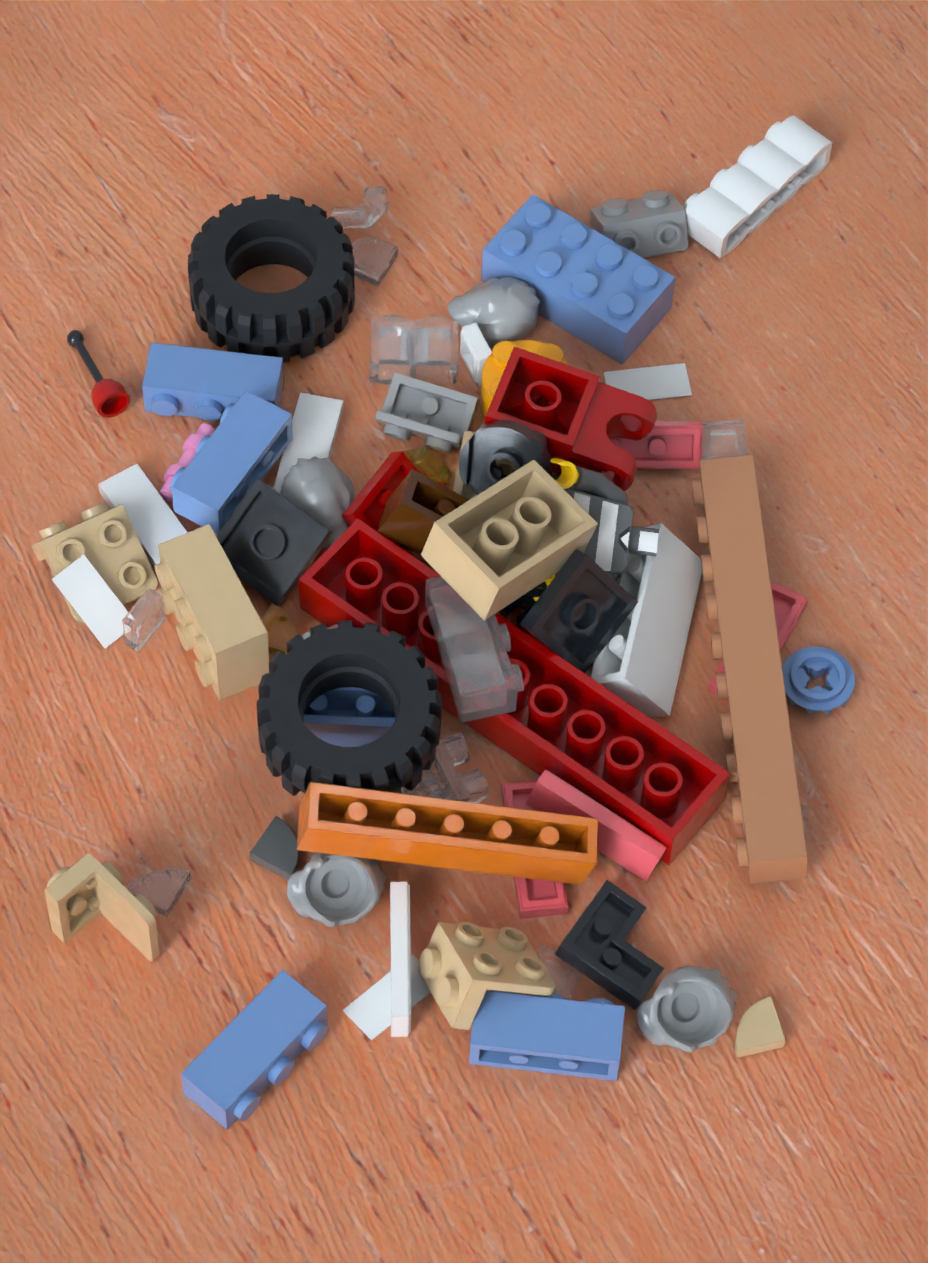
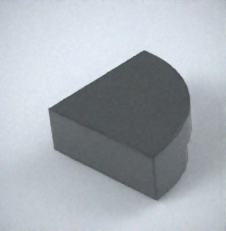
(277, 849)

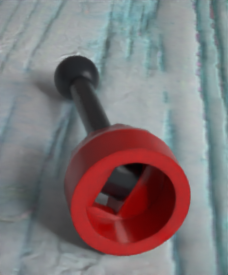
(107, 395)

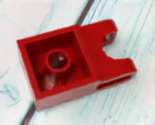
(573, 413)

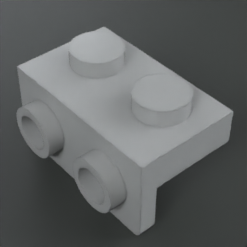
(644, 224)
(427, 413)

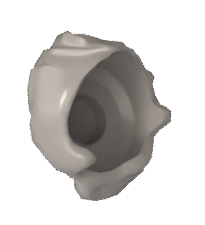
(501, 308)
(321, 492)
(336, 888)
(688, 1009)

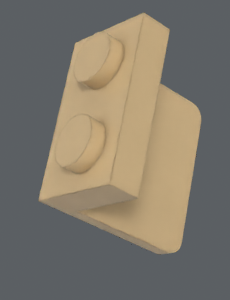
(108, 544)
(92, 889)
(472, 959)

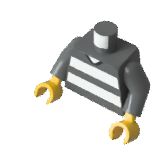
(610, 509)

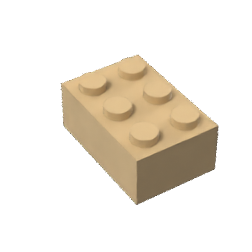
(508, 539)
(212, 612)

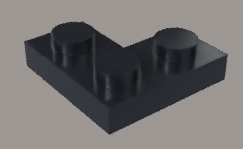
(600, 951)

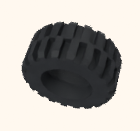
(262, 235)
(341, 660)

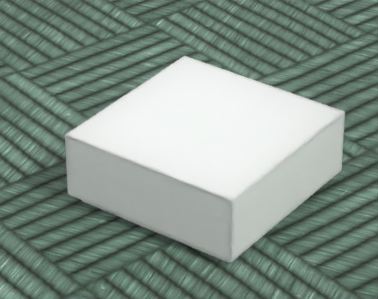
(474, 351)

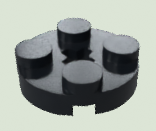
(497, 441)

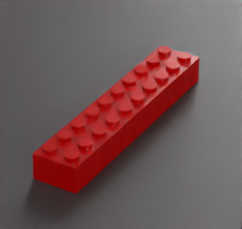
(560, 717)

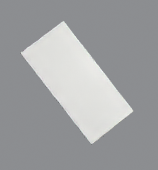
(652, 382)
(92, 600)
(373, 1008)

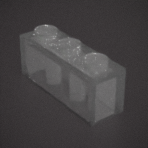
(472, 654)

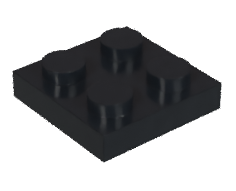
(271, 541)
(579, 611)

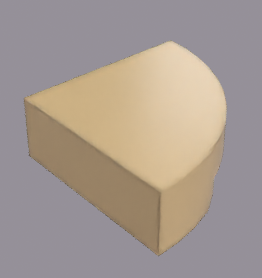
(759, 1030)

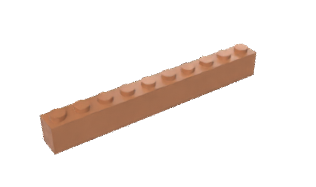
(752, 672)

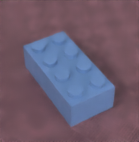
(581, 278)

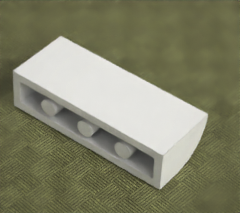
(649, 646)

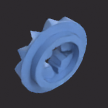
(818, 662)

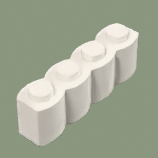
(756, 185)

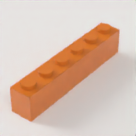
(447, 833)

